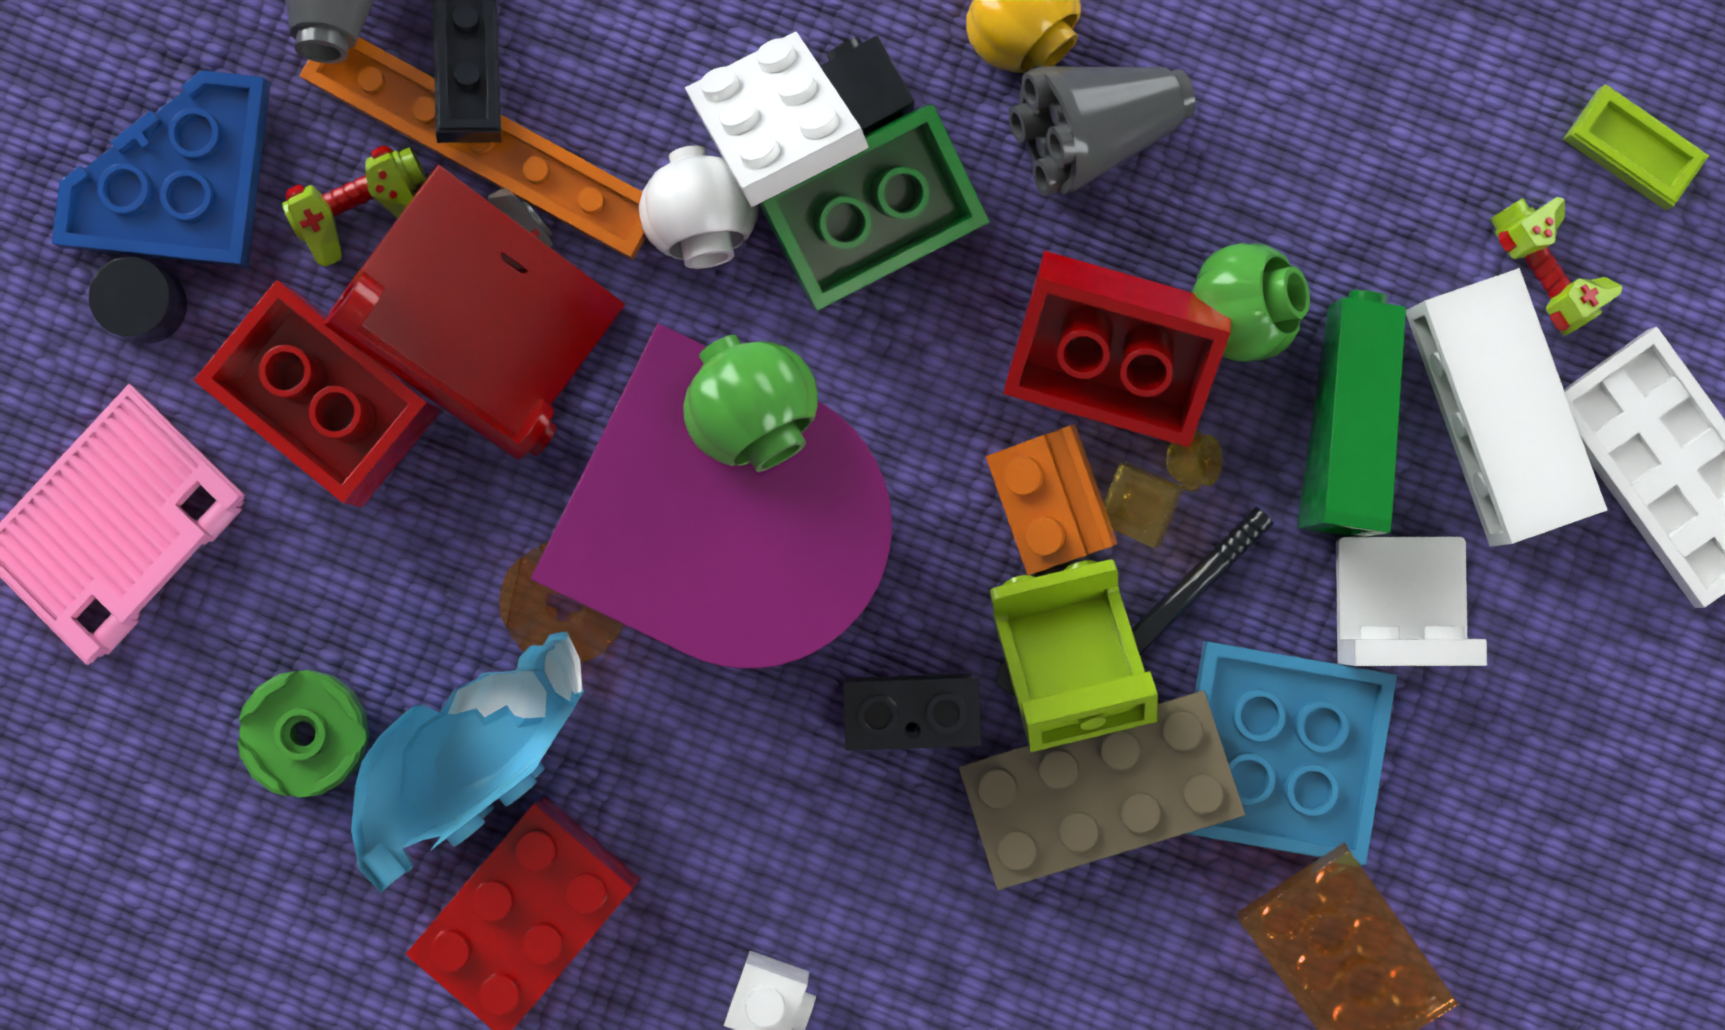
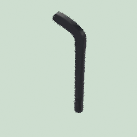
(1189, 587)

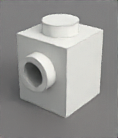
(770, 996)

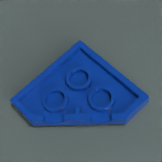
(175, 179)

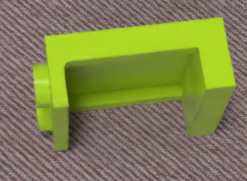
(1072, 655)

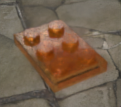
(1345, 950)

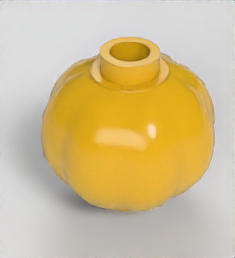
(1022, 32)

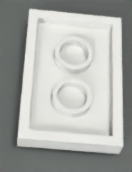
(776, 118)

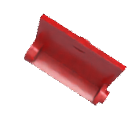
(466, 323)

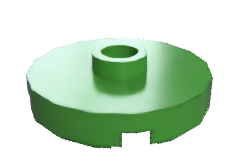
(271, 741)

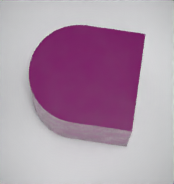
(714, 552)

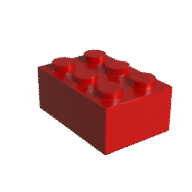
(1117, 349)
(316, 396)
(523, 916)

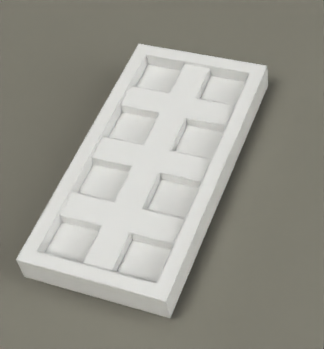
(1660, 457)

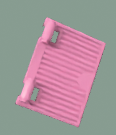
(111, 523)

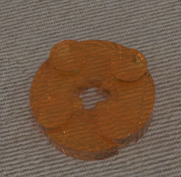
(531, 620)

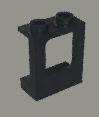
(940, 705)

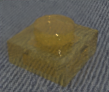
(1141, 504)

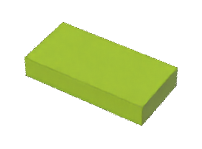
(1636, 147)

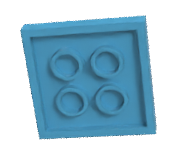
(1299, 746)

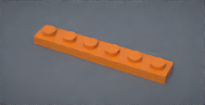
(523, 161)

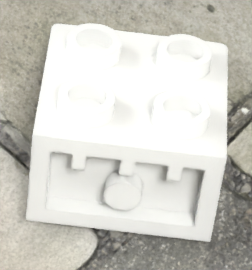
(1404, 603)

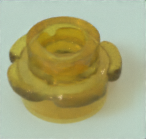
(1195, 465)

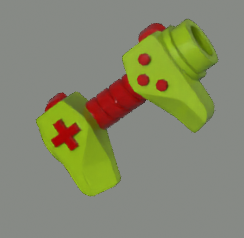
(388, 179)
(1527, 235)

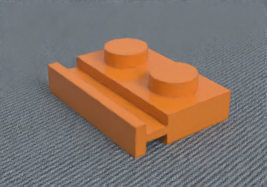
(1051, 499)

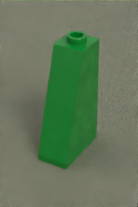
(1355, 419)

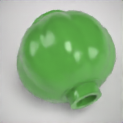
(1258, 294)
(750, 403)

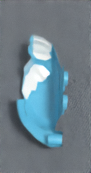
(446, 768)

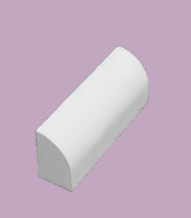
(1505, 409)

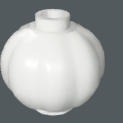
(696, 209)

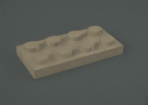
(1101, 793)

